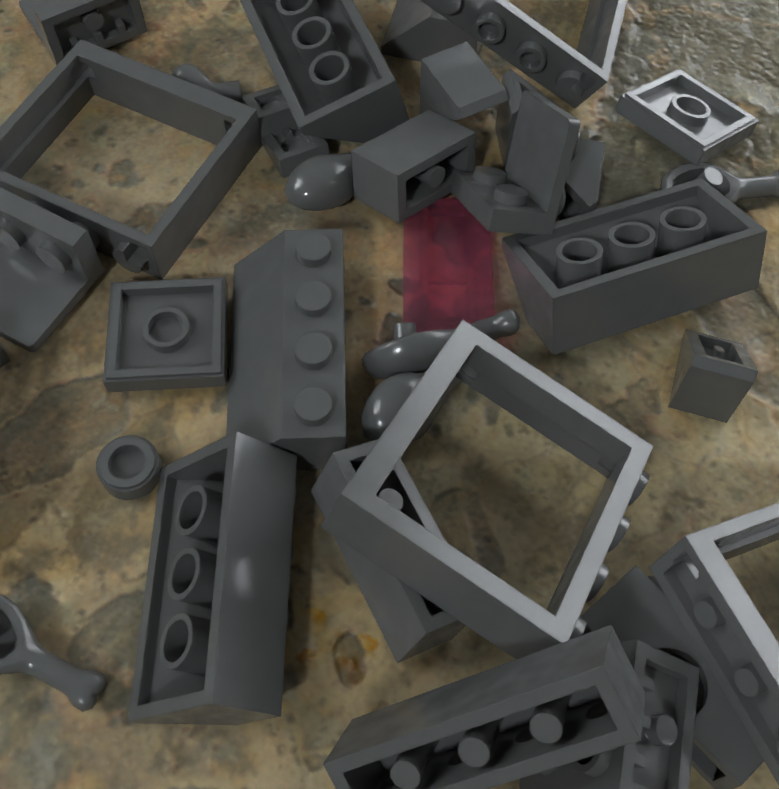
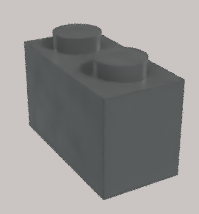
(412, 164)

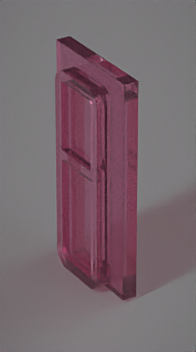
(446, 267)

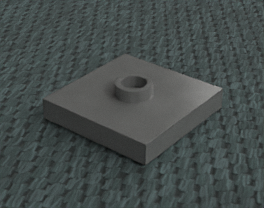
(686, 116)
(166, 335)

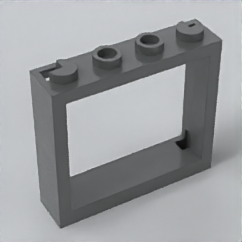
(537, 51)
(153, 93)
(447, 574)
(726, 622)

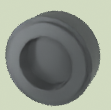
(129, 467)

